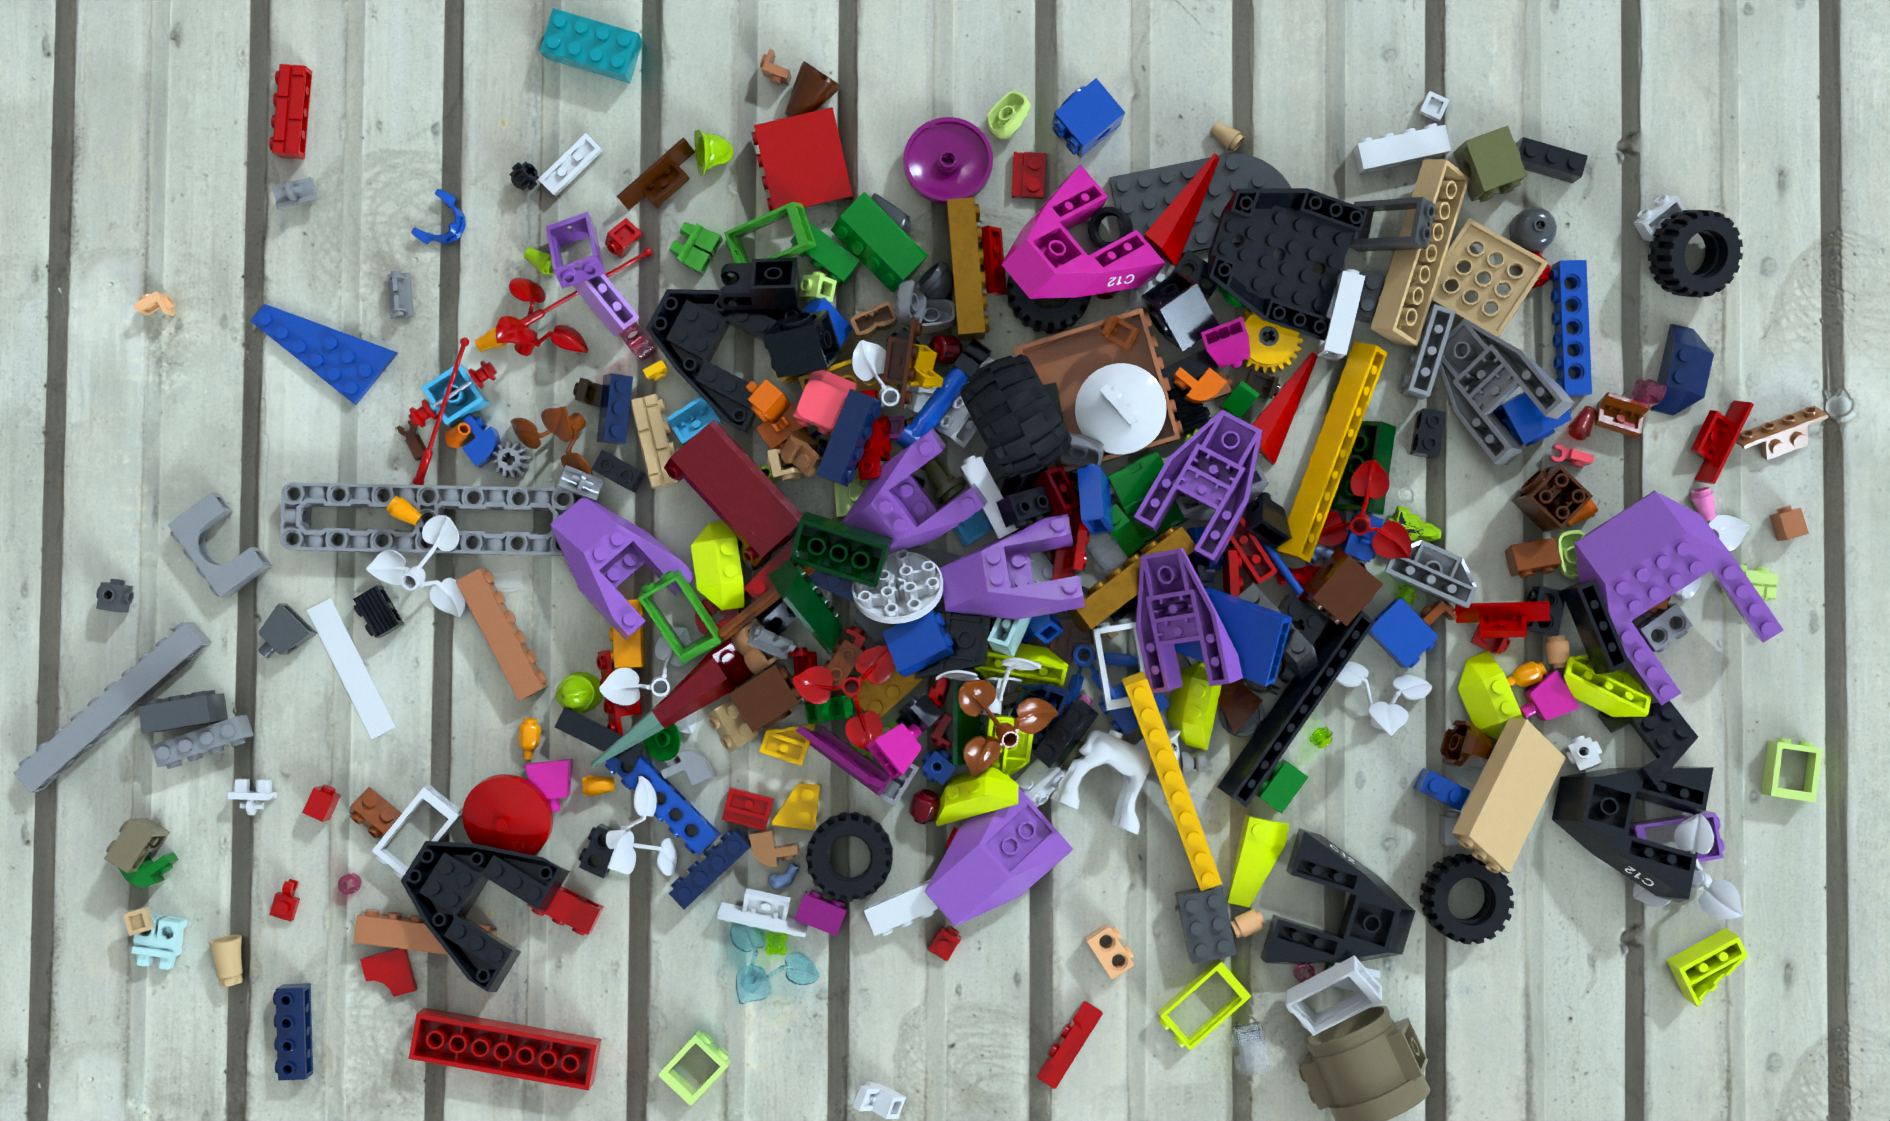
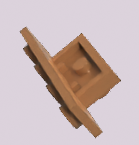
(1782, 434)

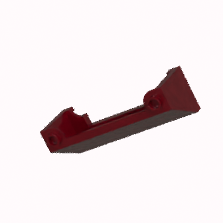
(736, 491)

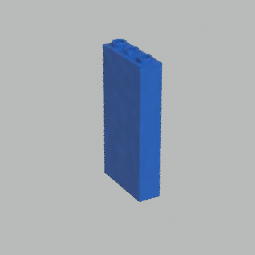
(1254, 632)

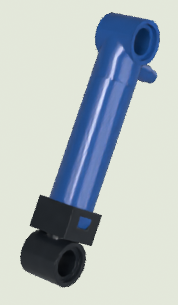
(944, 396)

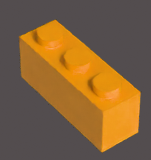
(631, 651)

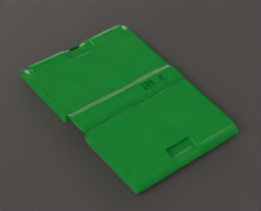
(1132, 486)

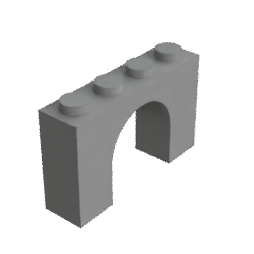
(192, 531)

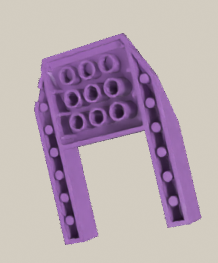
(1649, 557)

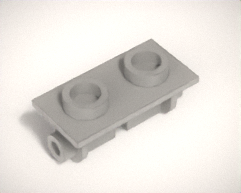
(400, 295)
(770, 642)

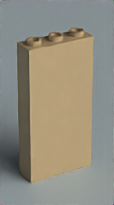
(1508, 795)

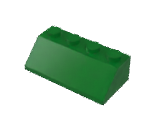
(879, 242)

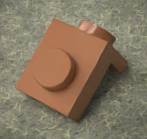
(776, 73)

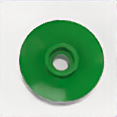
(664, 744)

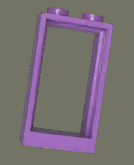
(560, 235)
(1637, 829)

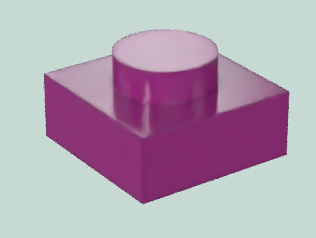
(897, 426)

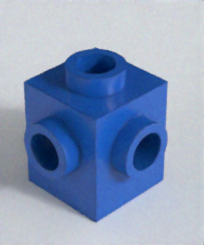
(942, 773)

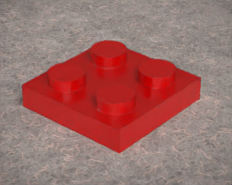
(1231, 582)

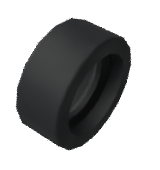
(1099, 215)

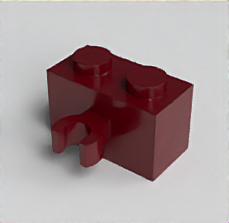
(1059, 491)

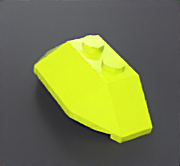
(718, 566)
(1052, 669)
(1611, 693)
(1487, 694)
(1194, 707)
(1011, 759)
(972, 796)

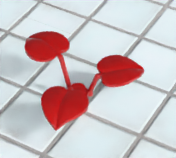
(512, 331)
(1392, 539)
(817, 681)

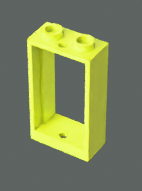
(1215, 1020)

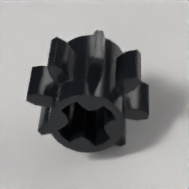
(524, 176)

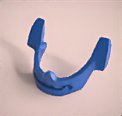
(455, 229)

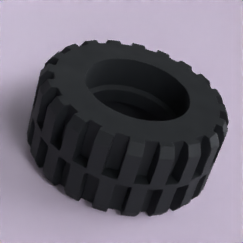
(1720, 259)
(1042, 318)
(1490, 916)

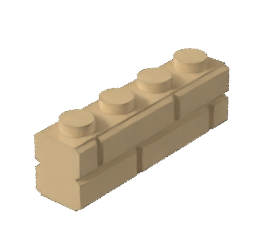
(653, 438)

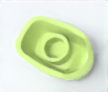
(1008, 114)
(1566, 547)

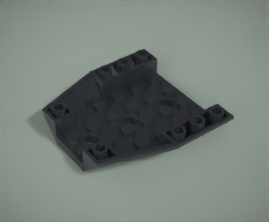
(1307, 231)

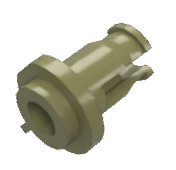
(943, 480)

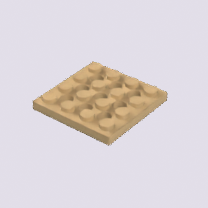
(1492, 244)

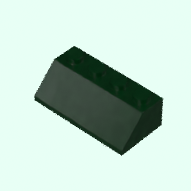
(1373, 442)
(840, 549)
(807, 604)
(964, 726)

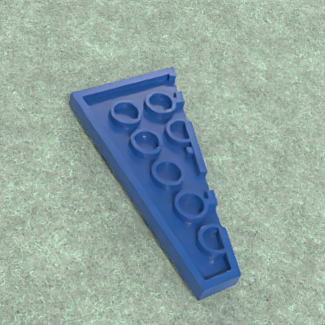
(336, 357)

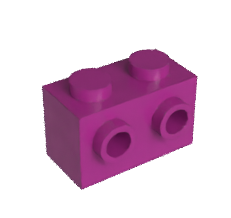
(821, 912)

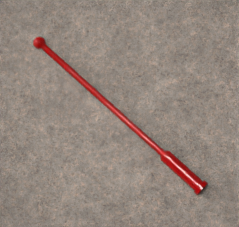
(538, 314)
(427, 454)

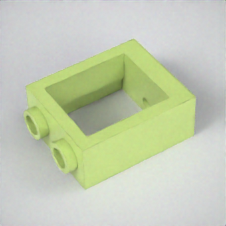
(1773, 764)
(678, 1083)

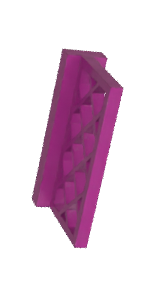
(847, 758)

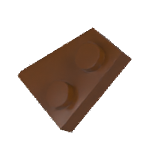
(1237, 704)

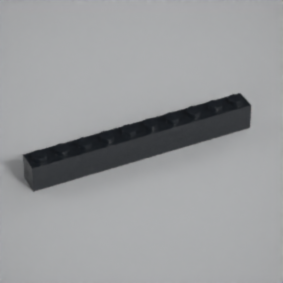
(1293, 710)

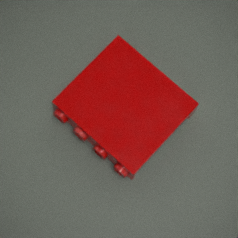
(802, 160)

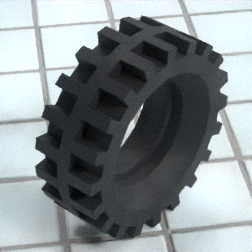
(849, 825)

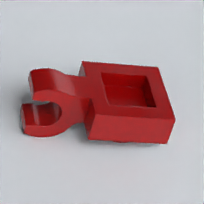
(284, 902)

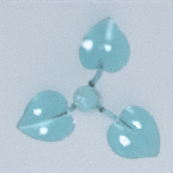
(752, 980)

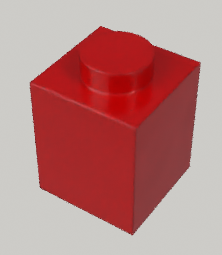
(321, 803)

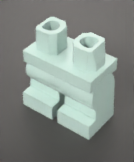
(160, 942)

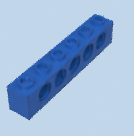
(1576, 273)
(674, 799)

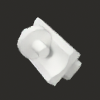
(242, 791)

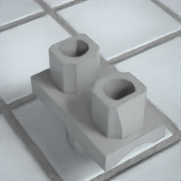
(294, 193)
(580, 483)

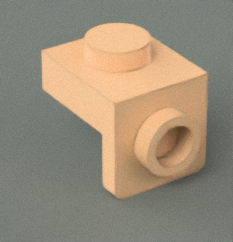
(152, 302)

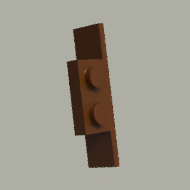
(660, 179)
(900, 359)

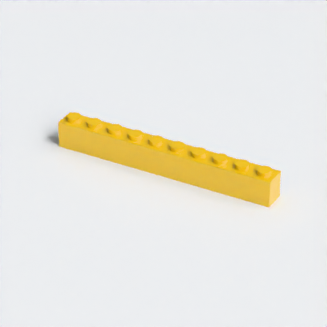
(1332, 449)
(1171, 780)

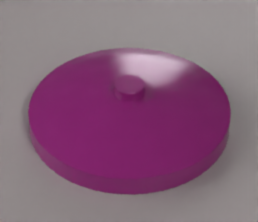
(948, 160)

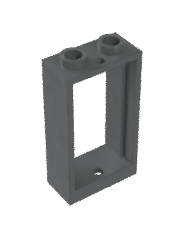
(1420, 232)

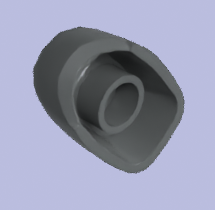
(893, 212)

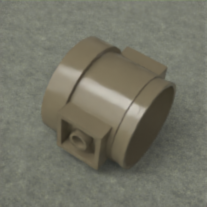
(1366, 1067)

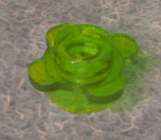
(1407, 594)
(1321, 737)
(771, 948)

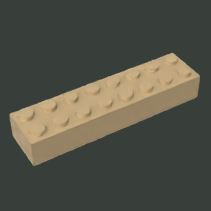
(1416, 271)

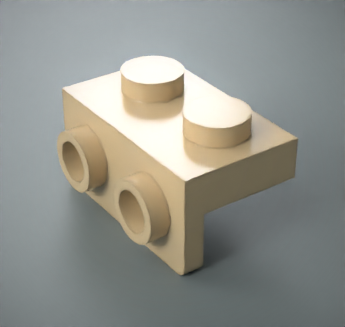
(780, 468)
(730, 726)

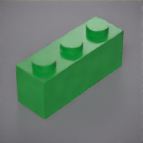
(830, 257)

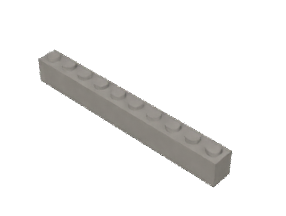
(112, 707)

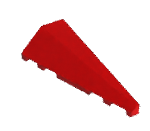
(1174, 225)
(1280, 411)

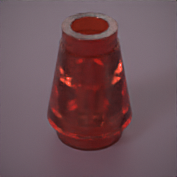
(1583, 423)

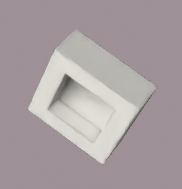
(1433, 106)

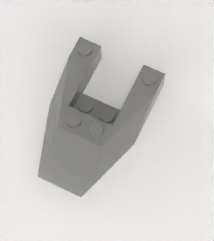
(1482, 374)

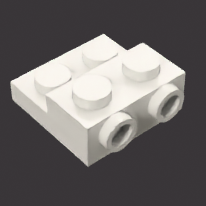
(1650, 219)

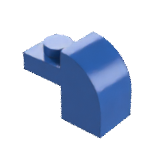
(484, 444)
(1044, 627)

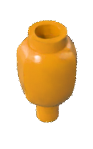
(1527, 674)
(529, 736)

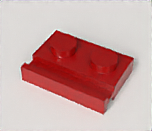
(1028, 175)
(747, 808)

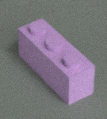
(607, 303)

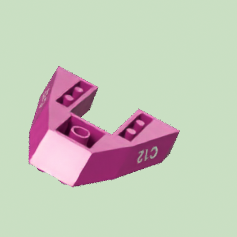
(1053, 265)

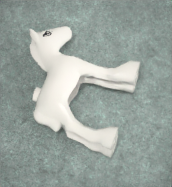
(1122, 757)

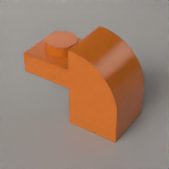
(1200, 390)

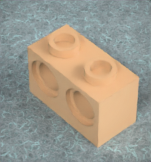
(1107, 952)

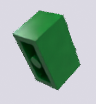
(1281, 785)

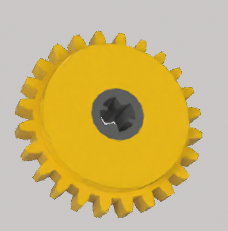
(1274, 352)

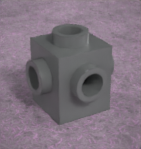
(114, 596)

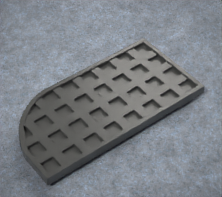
(1149, 193)

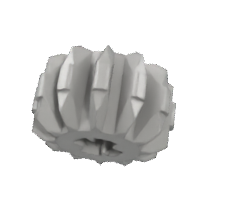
(512, 469)

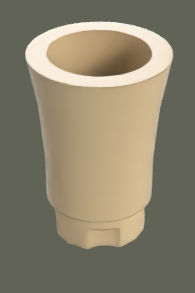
(227, 959)

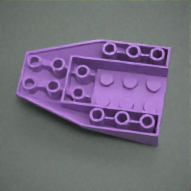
(995, 860)

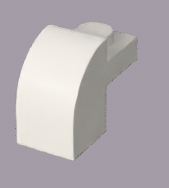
(879, 1099)

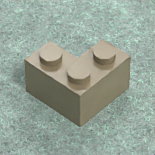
(134, 843)

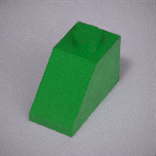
(1239, 399)
(1125, 533)

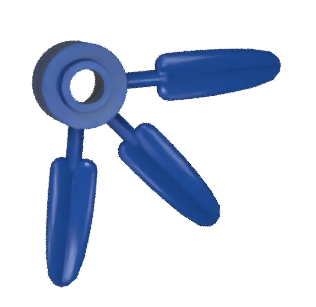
(1110, 659)

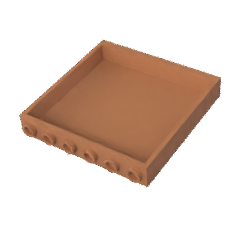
(1079, 352)

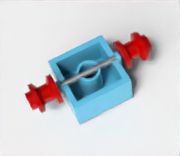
(464, 397)

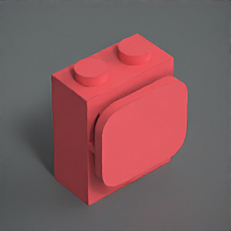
(823, 400)

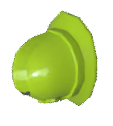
(711, 150)
(579, 692)

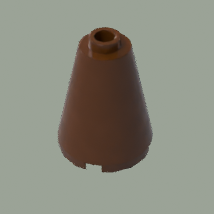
(810, 91)

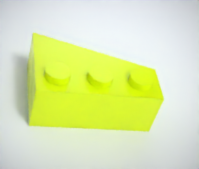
(1706, 963)

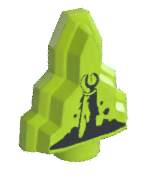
(1416, 528)

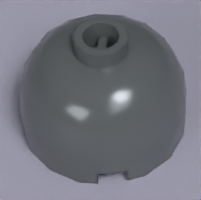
(1533, 229)

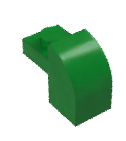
(835, 709)
(151, 872)

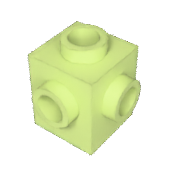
(817, 286)

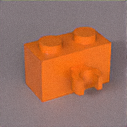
(767, 401)
(777, 433)

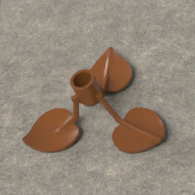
(562, 426)
(981, 752)

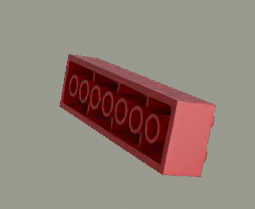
(505, 1048)

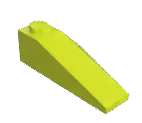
(1257, 853)

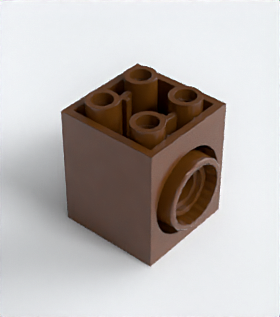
(1551, 498)
(1341, 587)
(766, 698)

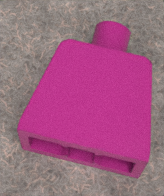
(1228, 343)
(1548, 698)
(896, 748)
(552, 779)

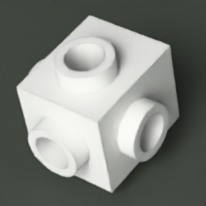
(1584, 762)

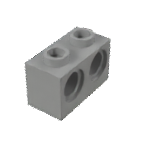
(1660, 623)
(898, 785)

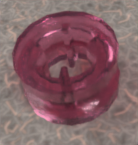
(342, 885)
(1297, 974)

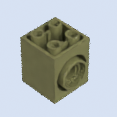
(1491, 164)

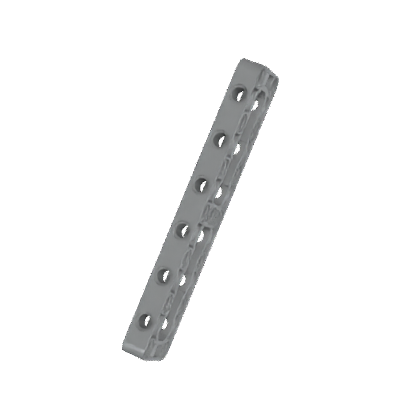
(296, 517)

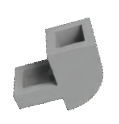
(695, 765)

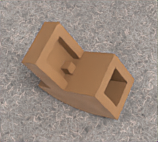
(801, 452)
(765, 849)

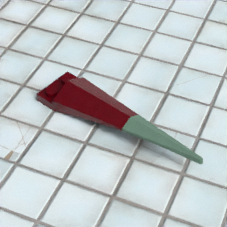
(707, 682)

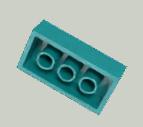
(591, 45)

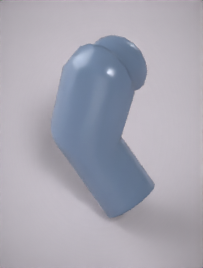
(1320, 553)
(786, 879)

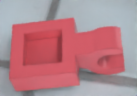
(1575, 457)

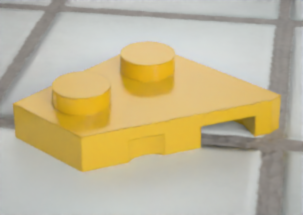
(786, 744)
(800, 808)

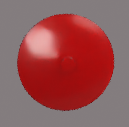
(508, 814)

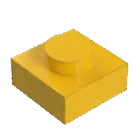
(656, 371)

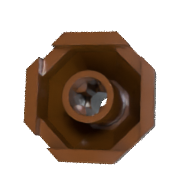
(1466, 746)

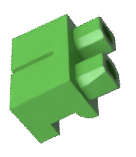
(697, 238)

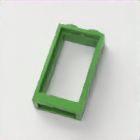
(799, 223)
(697, 647)

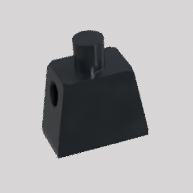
(1267, 521)

